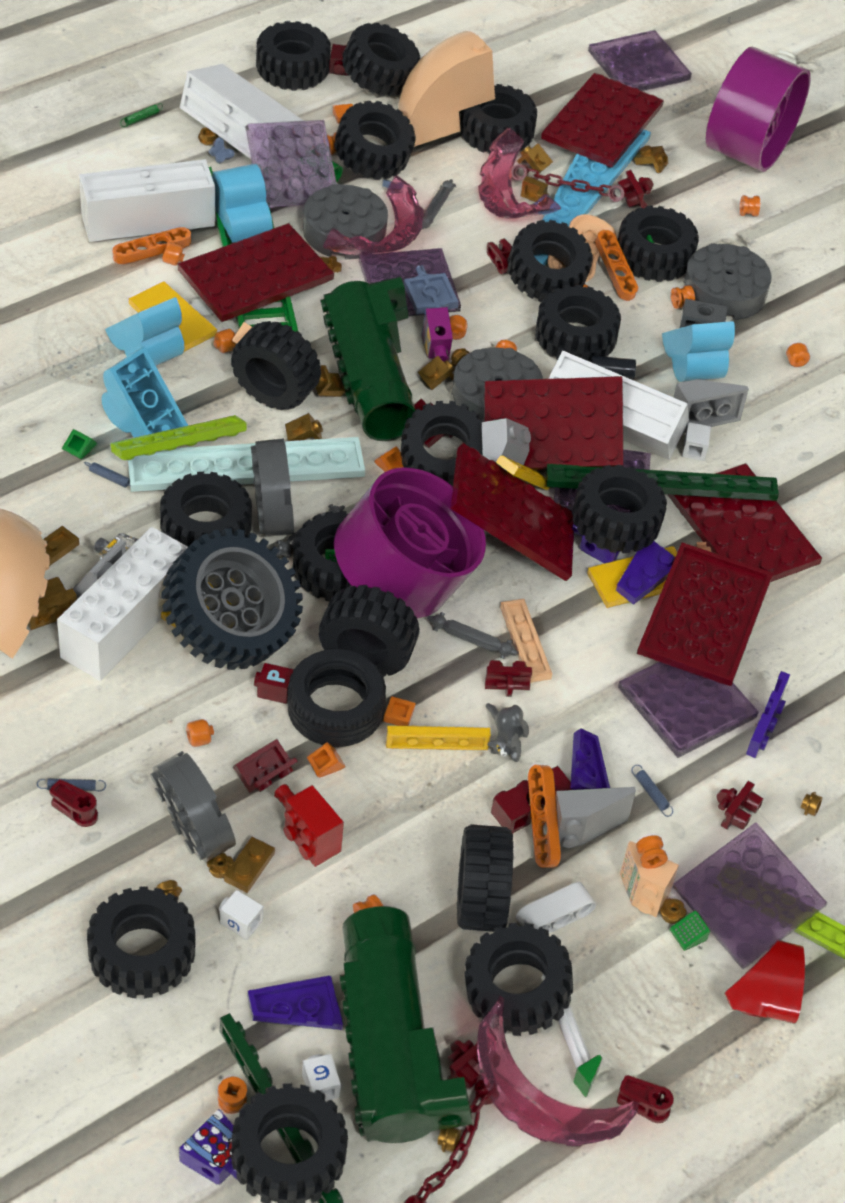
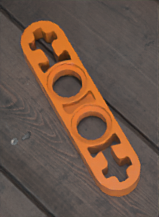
(123, 252)
(621, 264)
(542, 777)

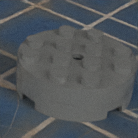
(348, 210)
(729, 278)
(489, 365)
(272, 487)
(193, 806)

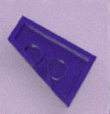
(645, 572)
(768, 721)
(588, 764)
(297, 1003)

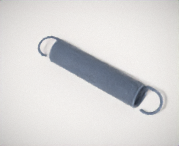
(109, 474)
(86, 785)
(652, 790)

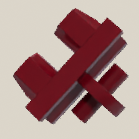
(638, 189)
(508, 678)
(735, 804)
(464, 1059)

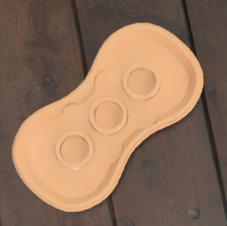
(589, 227)

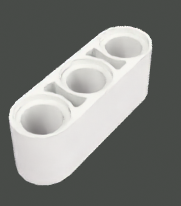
(558, 908)

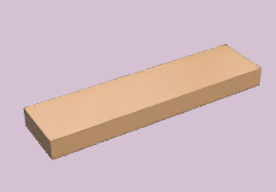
(526, 638)

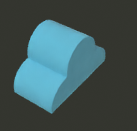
(242, 201)
(153, 328)
(700, 350)
(139, 397)

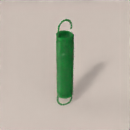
(142, 114)

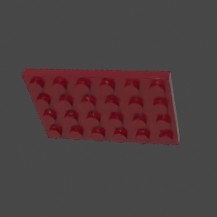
(602, 119)
(255, 272)
(567, 418)
(513, 511)
(749, 530)
(705, 614)

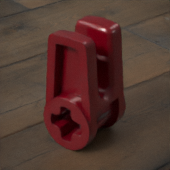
(500, 255)
(74, 803)
(647, 1097)

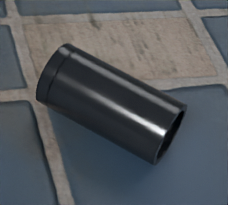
(621, 366)

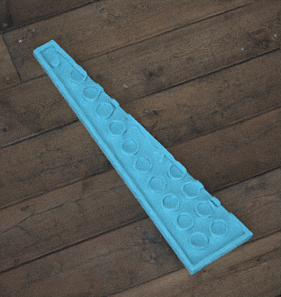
(577, 203)

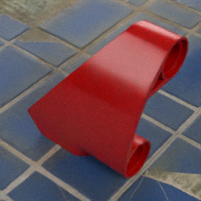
(772, 985)

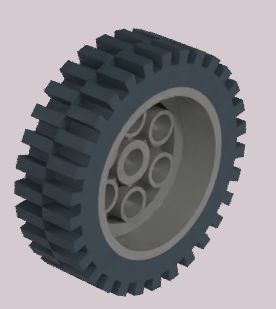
(256, 574)

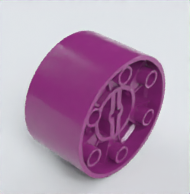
(757, 108)
(409, 540)

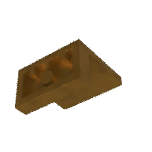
(53, 603)

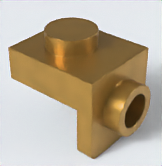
(653, 155)
(536, 157)
(533, 189)
(436, 372)
(329, 384)
(304, 428)

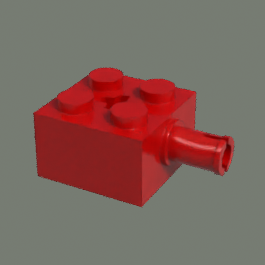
(311, 823)

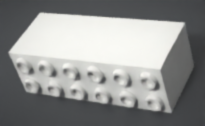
(229, 103)
(147, 200)
(649, 416)
(118, 606)

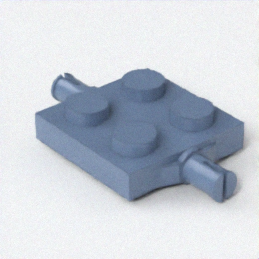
(430, 291)

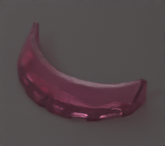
(497, 182)
(407, 225)
(531, 1108)

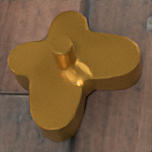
(332, 263)

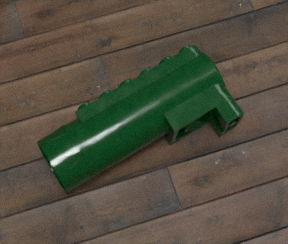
(367, 344)
(392, 1052)

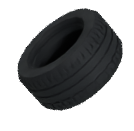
(343, 669)

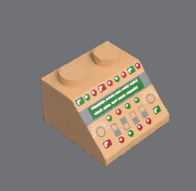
(645, 886)

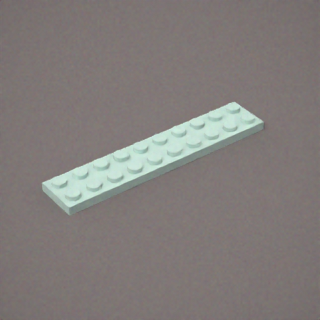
(306, 461)

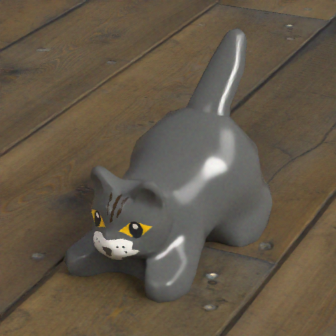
(510, 728)

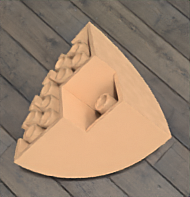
(446, 81)
(21, 578)

